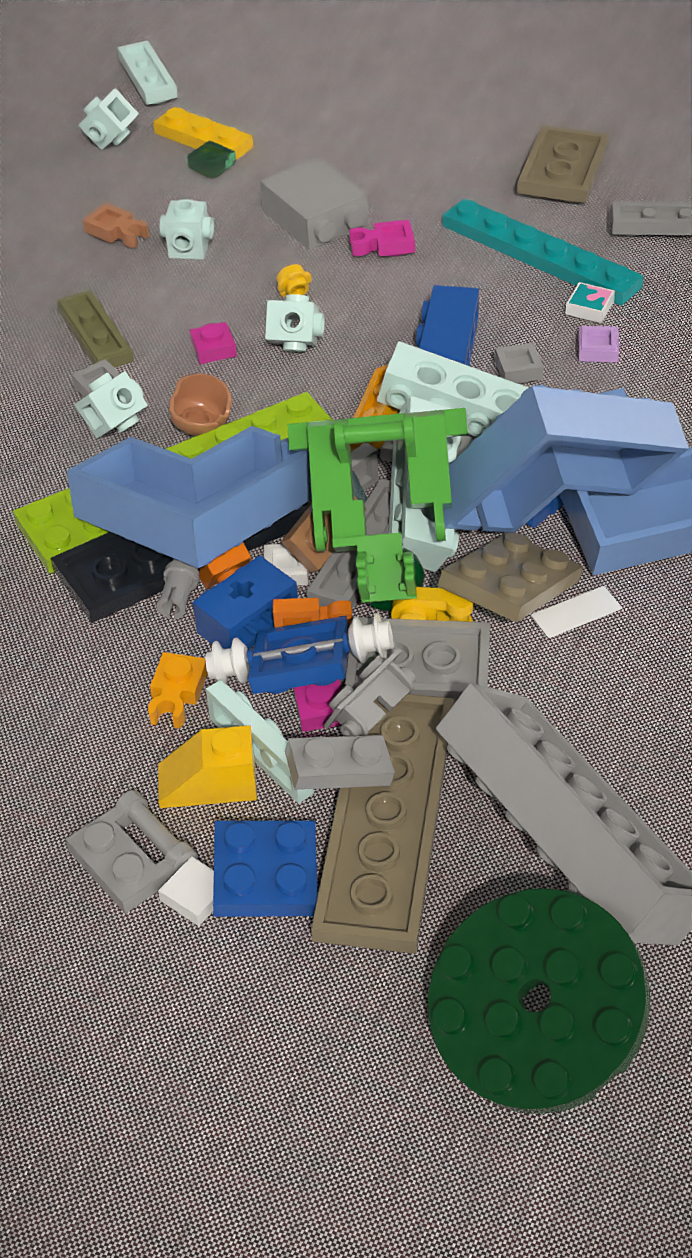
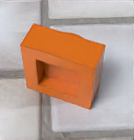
(224, 565)

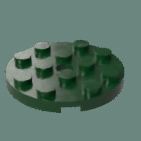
(572, 1045)

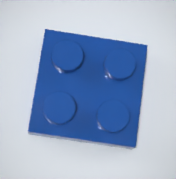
(264, 868)

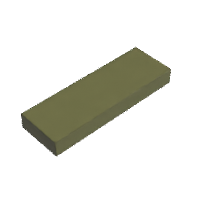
(94, 329)

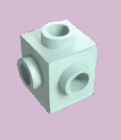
(108, 119)
(187, 229)
(282, 316)
(111, 404)

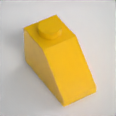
(209, 769)

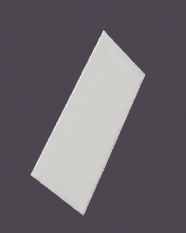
(576, 611)

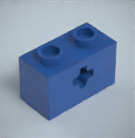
(242, 603)

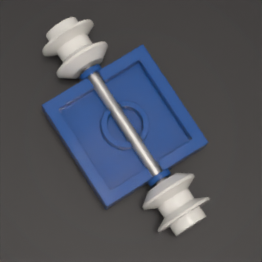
(299, 653)

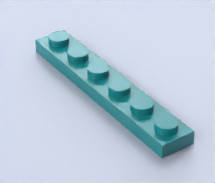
(541, 249)

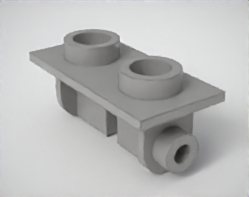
(357, 708)

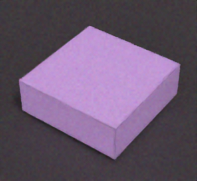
(598, 343)

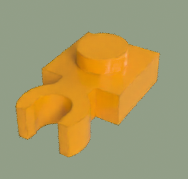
(176, 682)

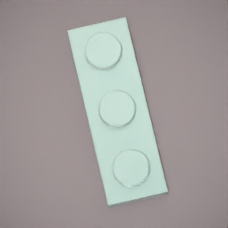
(147, 73)
(234, 710)

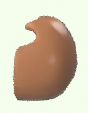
(199, 404)

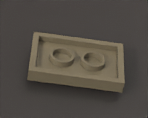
(563, 164)
(511, 576)

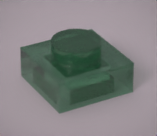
(211, 159)

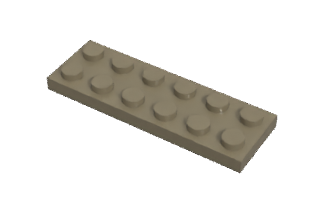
(385, 837)

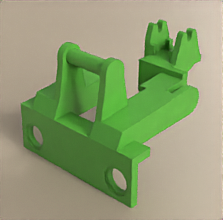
(381, 565)

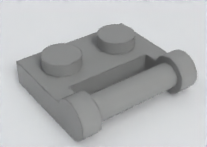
(118, 861)

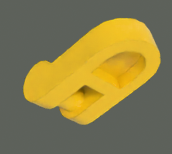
(433, 605)

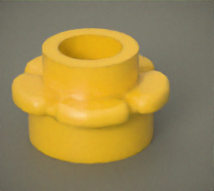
(293, 280)

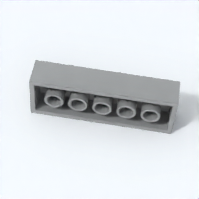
(571, 813)

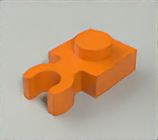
(304, 610)

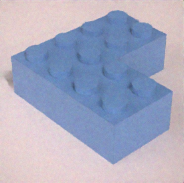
(555, 444)
(194, 504)
(635, 528)

